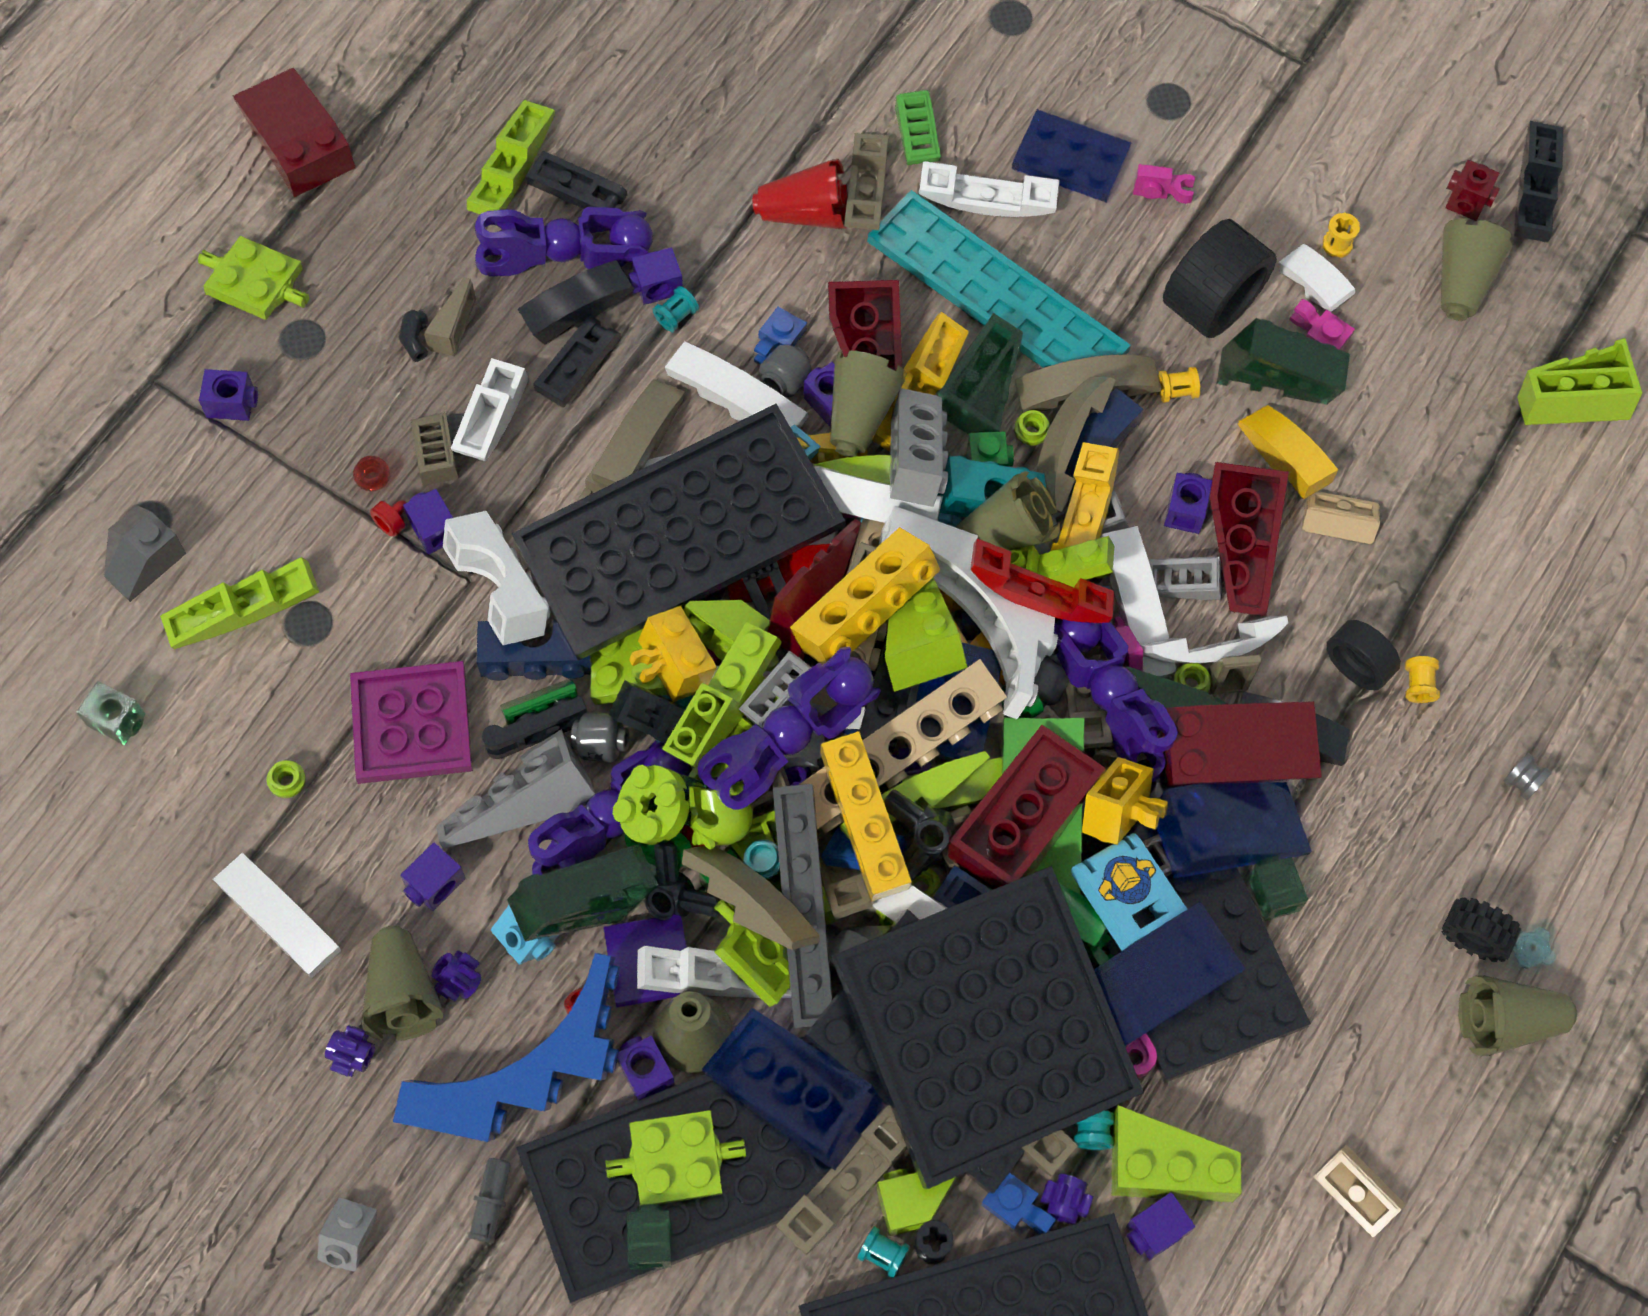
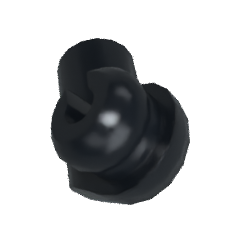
(408, 335)

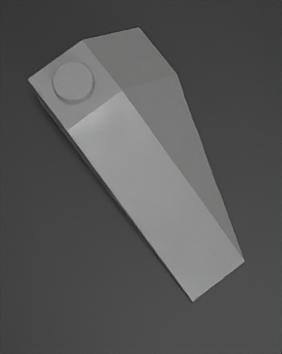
(543, 786)

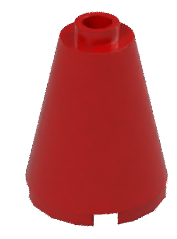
(805, 198)

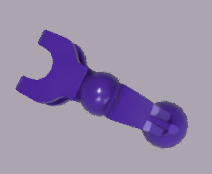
(528, 242)
(1115, 689)
(788, 729)
(584, 831)

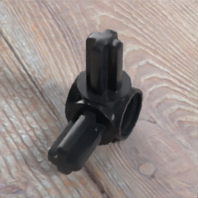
(916, 818)
(675, 890)

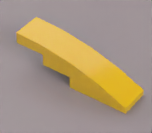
(928, 366)

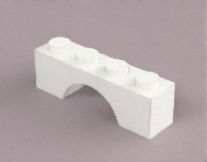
(479, 547)

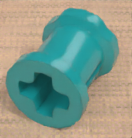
(675, 309)
(883, 1252)

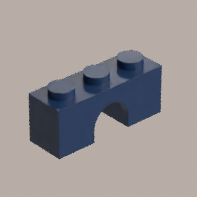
(534, 663)

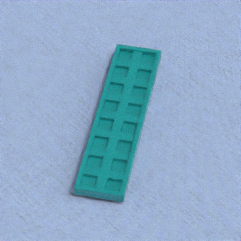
(988, 283)

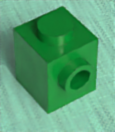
(990, 447)

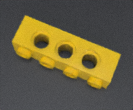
(866, 596)
(865, 816)

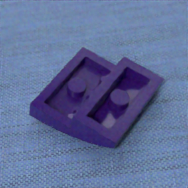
(623, 943)

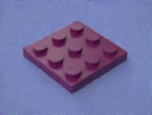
(410, 722)

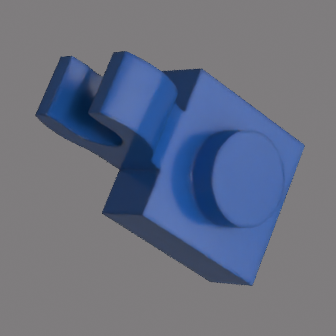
(779, 329)
(1014, 1202)

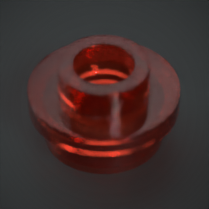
(367, 465)

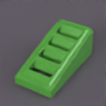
(914, 107)

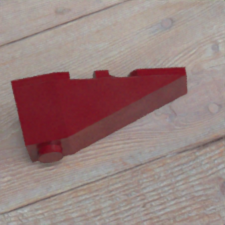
(867, 318)
(1247, 525)
(810, 586)

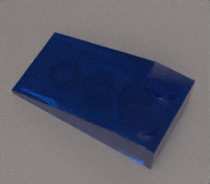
(1229, 826)
(1166, 972)
(795, 1087)

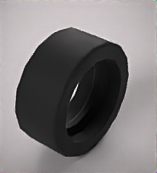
(1363, 655)

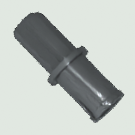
(489, 1200)

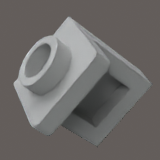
(345, 1234)

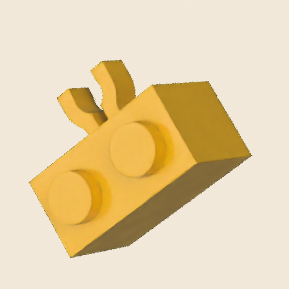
(675, 654)
(1120, 801)

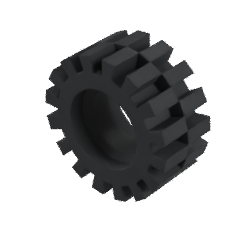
(1481, 929)

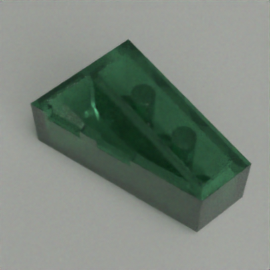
(1284, 361)
(982, 379)
(582, 894)

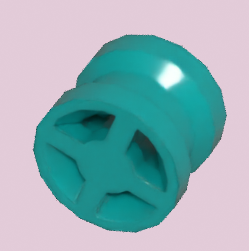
(1095, 1132)

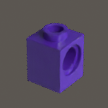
(655, 275)
(816, 382)
(220, 383)
(1186, 515)
(427, 518)
(432, 877)
(644, 1085)
(1159, 1227)

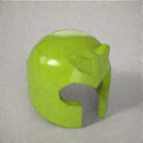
(714, 821)

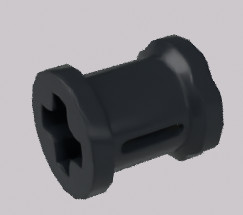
(941, 1232)

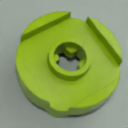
(633, 803)

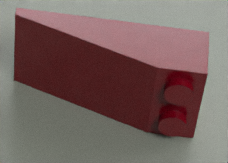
(295, 131)
(1243, 743)
(1025, 810)

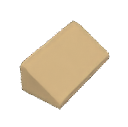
(1341, 517)
(1359, 1191)

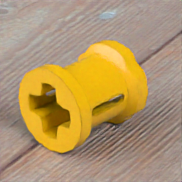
(1338, 230)
(1179, 384)
(1422, 679)

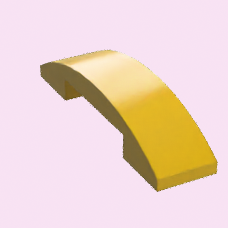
(1091, 495)

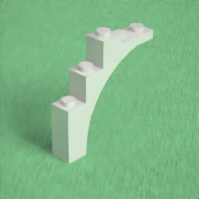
(1014, 631)

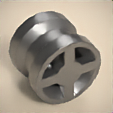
(1527, 776)

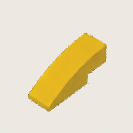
(1289, 449)

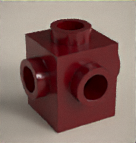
(1472, 189)

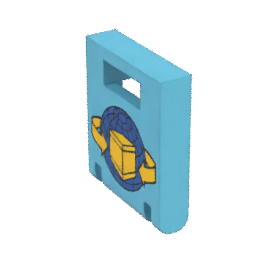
(1123, 883)

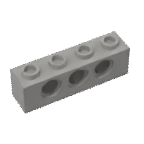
(918, 448)

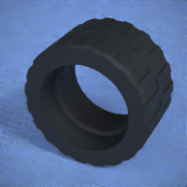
(1219, 278)

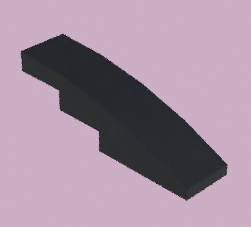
(1539, 181)

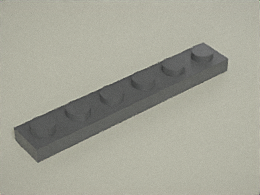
(804, 889)

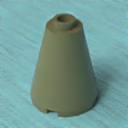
(1470, 264)
(861, 399)
(1014, 515)
(398, 989)
(1511, 1014)
(691, 1031)

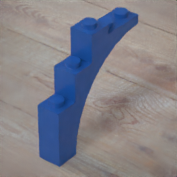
(574, 1048)

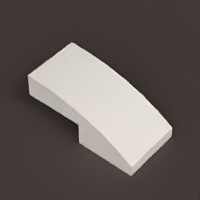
(1320, 279)

